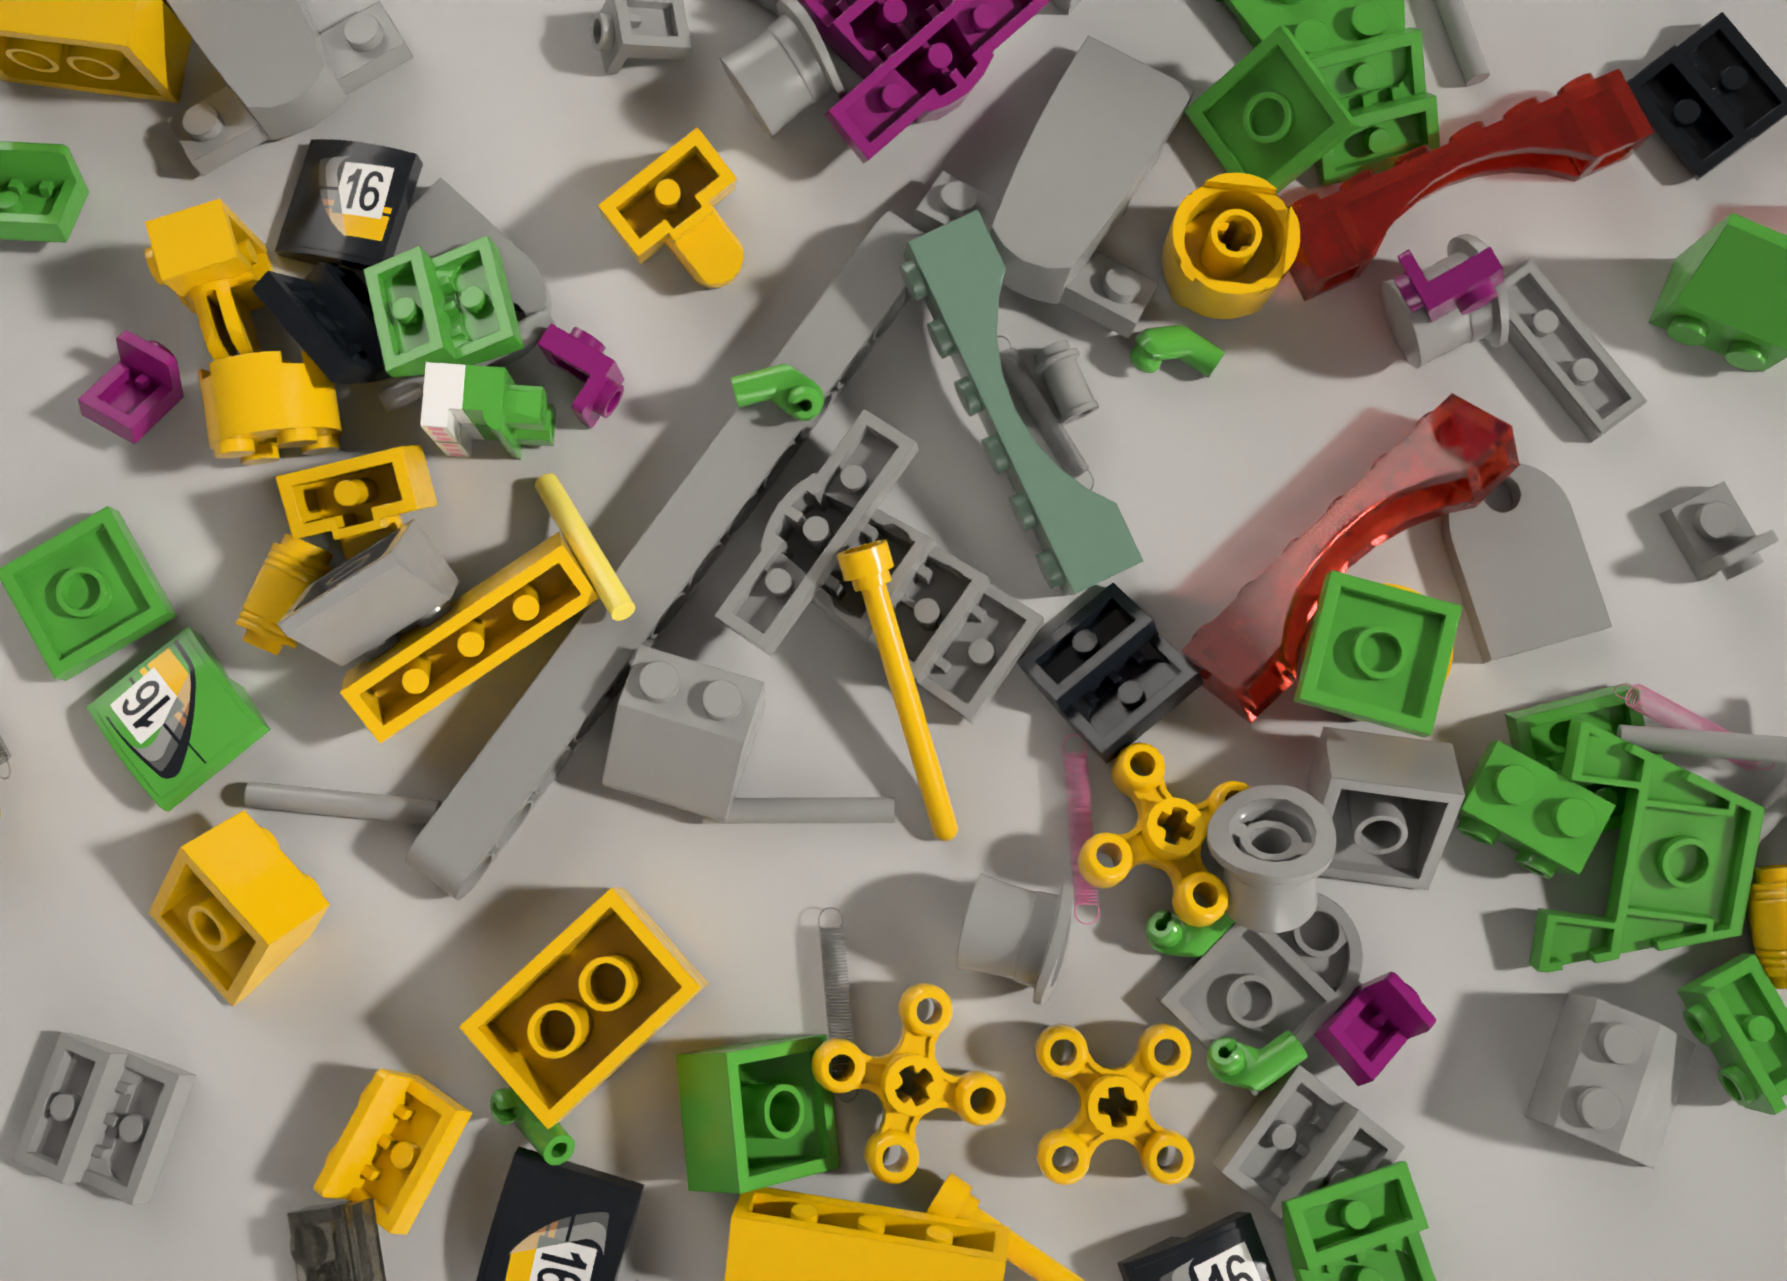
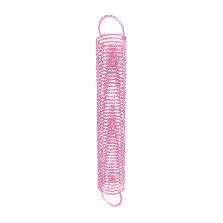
(1679, 707)
(1085, 823)

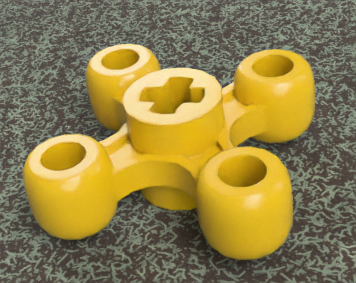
(1146, 841)
(934, 1086)
(1134, 1124)

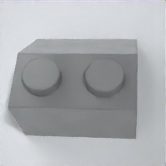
(373, 598)
(683, 733)
(1388, 804)
(1611, 1078)

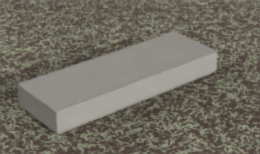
(1566, 354)

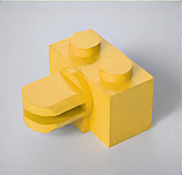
(674, 207)
(211, 266)
(357, 496)

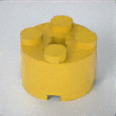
(1261, 239)
(268, 405)

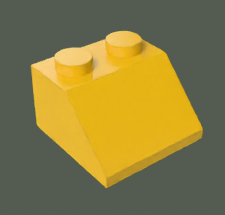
(237, 905)

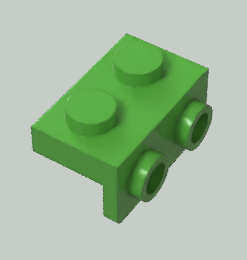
(39, 192)
(1532, 812)
(1746, 1029)

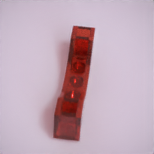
(1565, 137)
(1436, 470)

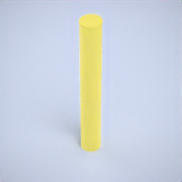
(585, 547)

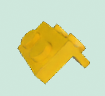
(394, 1147)

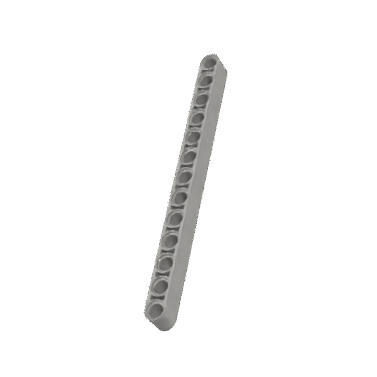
(660, 573)

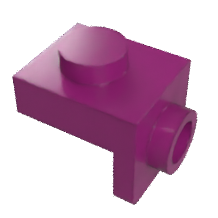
(1461, 287)
(584, 359)
(135, 390)
(1374, 1026)

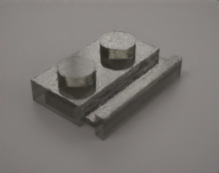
(336, 1242)

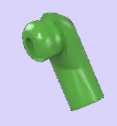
(1174, 343)
(784, 387)
(1175, 938)
(1254, 1067)
(552, 1144)

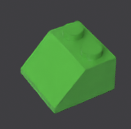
(1730, 294)
(755, 1115)

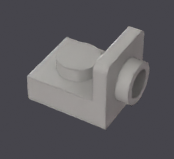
(640, 31)
(1716, 534)

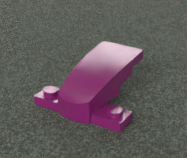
(912, 58)

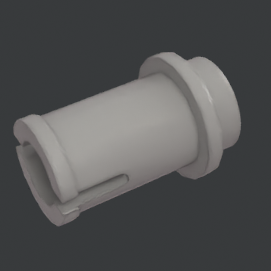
(1065, 380)

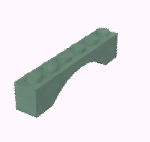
(961, 284)

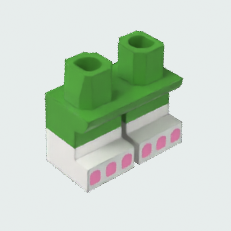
(483, 404)

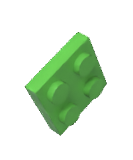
(1271, 113)
(86, 593)
(1378, 654)

